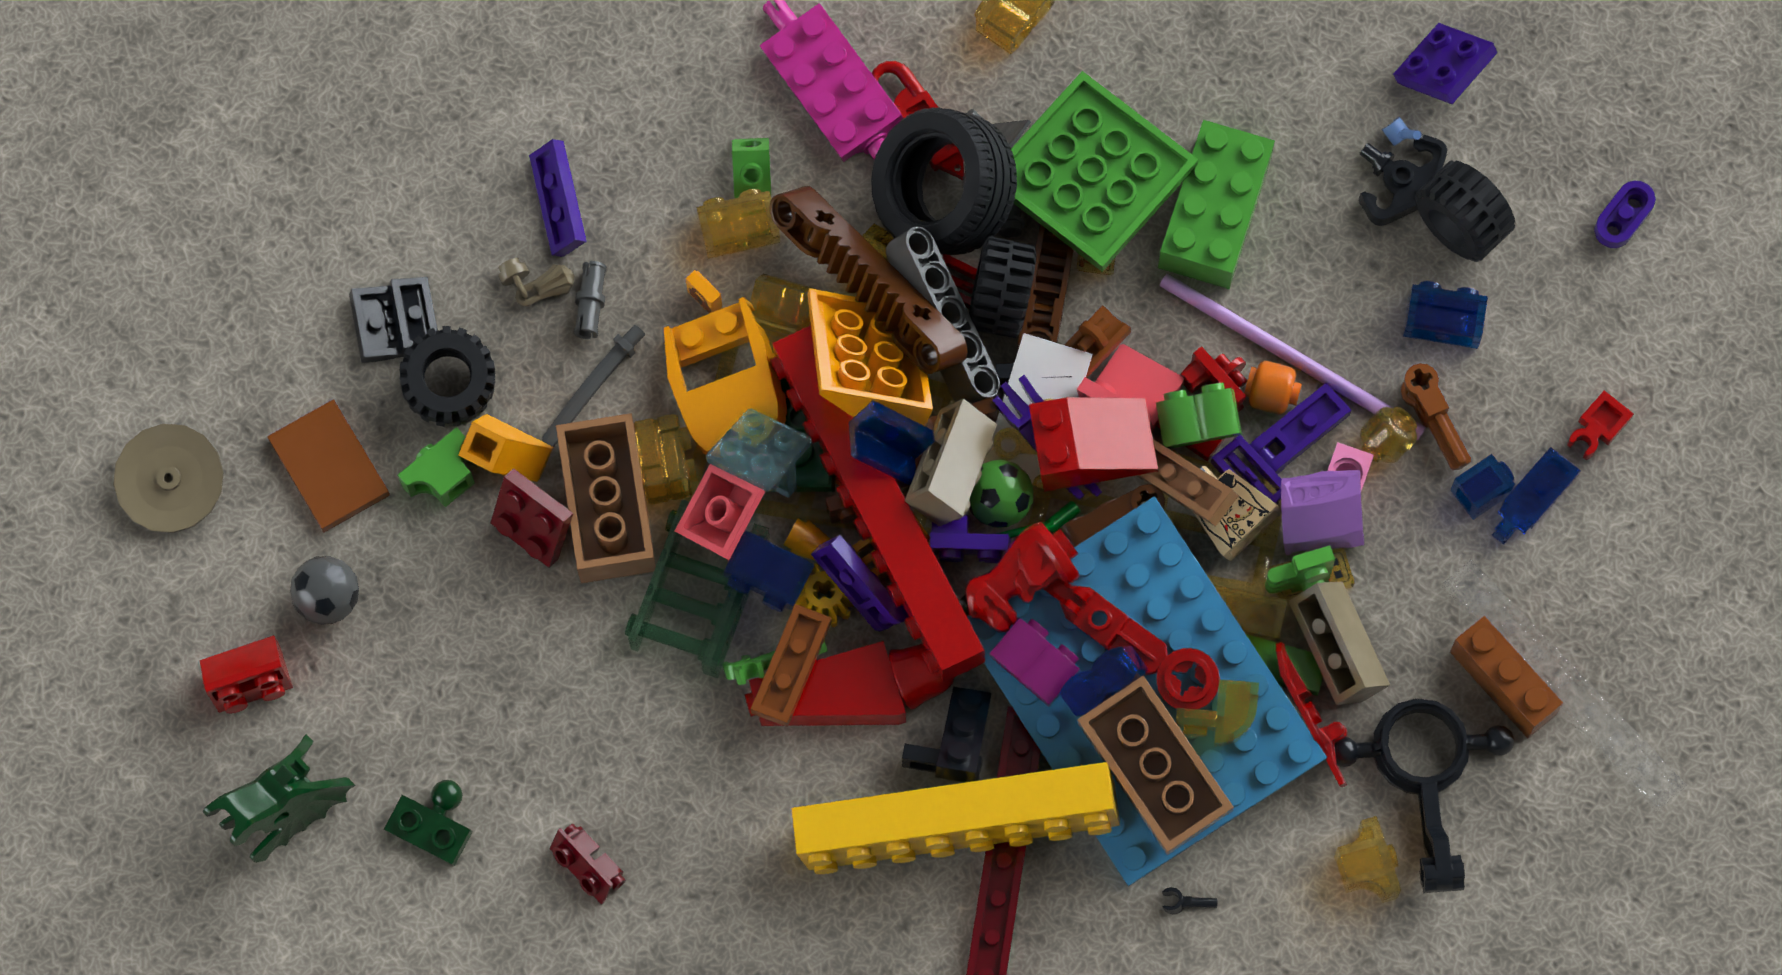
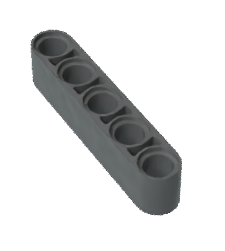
(922, 265)

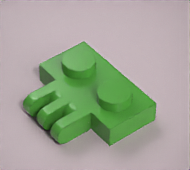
(1302, 572)

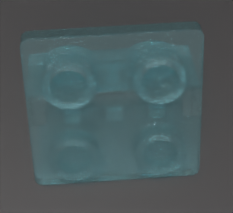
(761, 452)

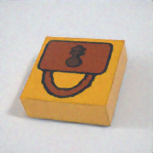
(703, 292)

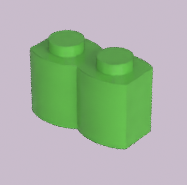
(1198, 417)

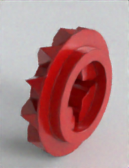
(1180, 662)

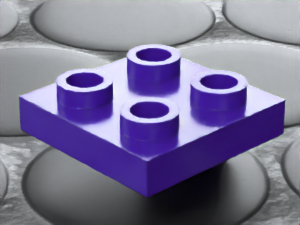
(1445, 63)
(953, 542)

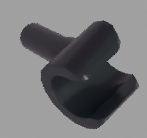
(1186, 901)

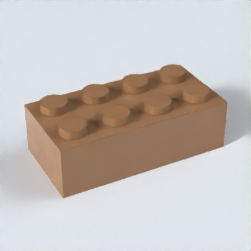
(606, 498)
(1155, 765)

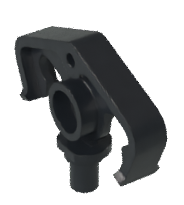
(1401, 179)

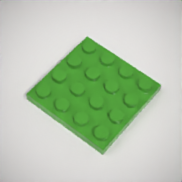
(1096, 170)

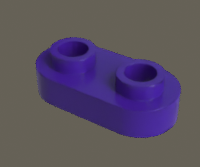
(1623, 216)

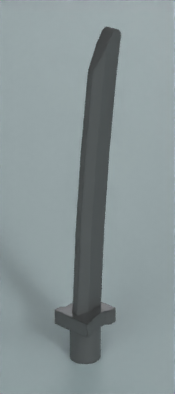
(623, 347)

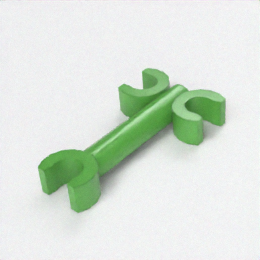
(750, 668)

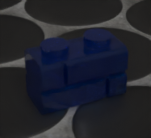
(1445, 315)

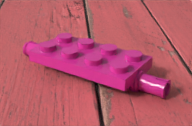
(830, 80)

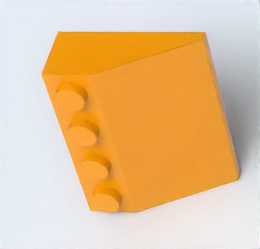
(861, 361)

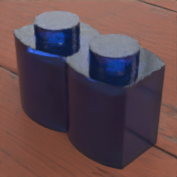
(767, 571)
(1107, 676)

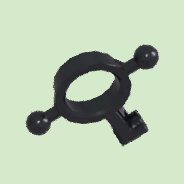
(1439, 869)

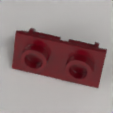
(574, 850)

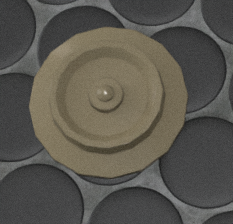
(168, 478)

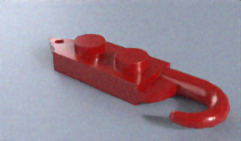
(914, 99)

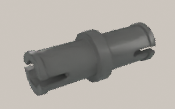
(590, 300)

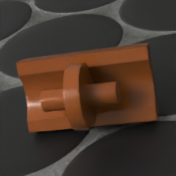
(1099, 336)

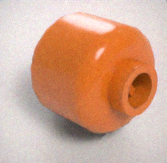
(1272, 387)

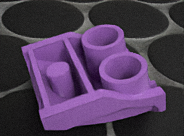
(1322, 511)

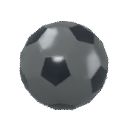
(324, 590)

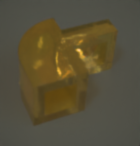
(1233, 717)

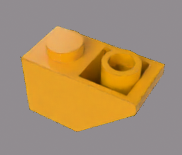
(503, 447)

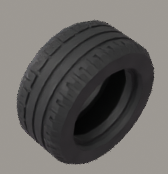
(987, 189)

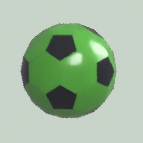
(1001, 494)

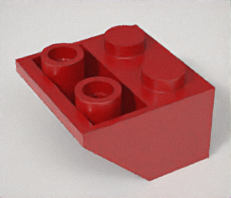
(246, 675)

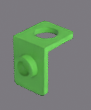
(751, 165)

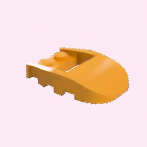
(719, 404)

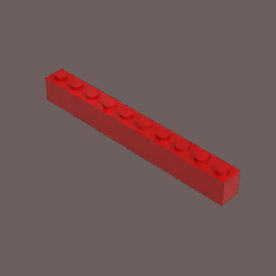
(883, 519)

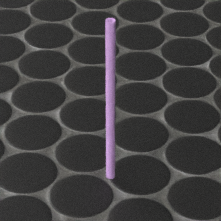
(1275, 346)

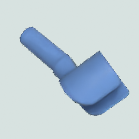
(1398, 131)

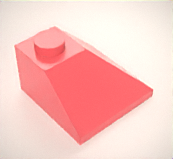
(719, 511)

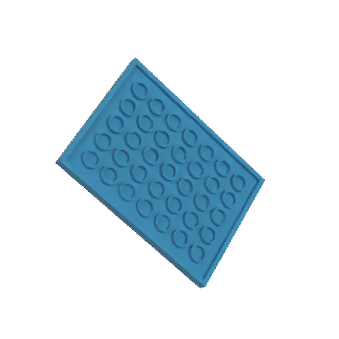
(1159, 584)

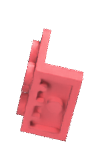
(1133, 376)

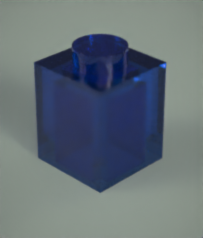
(1483, 486)

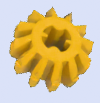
(831, 607)

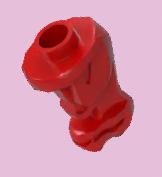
(1027, 566)

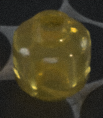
(1389, 434)

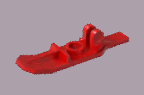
(1120, 630)
(1325, 736)

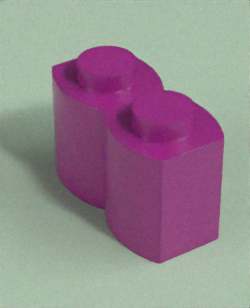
(1034, 660)

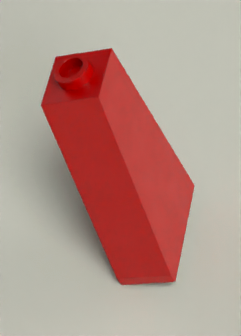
(846, 690)

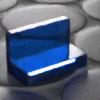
(888, 441)

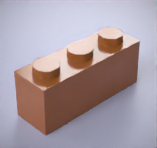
(1506, 677)

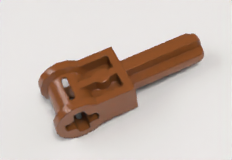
(1433, 411)

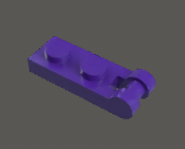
(1301, 427)
(859, 584)

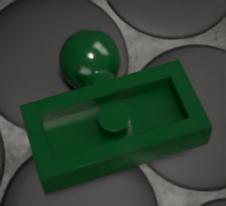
(429, 827)

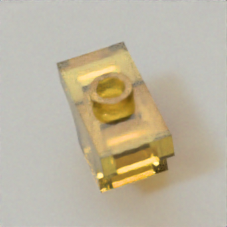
(1369, 862)

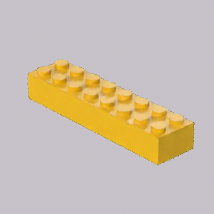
(956, 818)

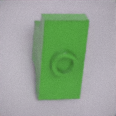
(439, 470)

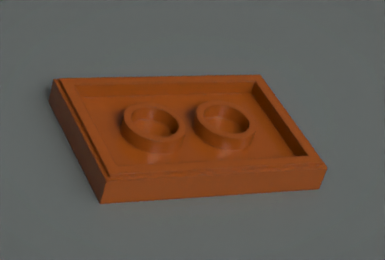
(328, 465)

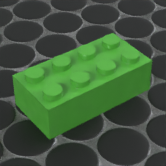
(1216, 204)

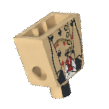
(1245, 518)

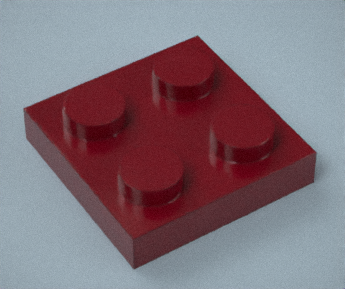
(531, 518)

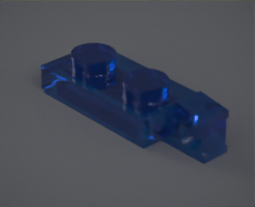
(1535, 494)

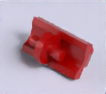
(1221, 370)

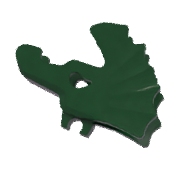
(278, 802)

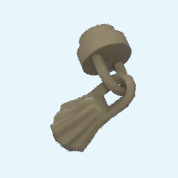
(554, 281)

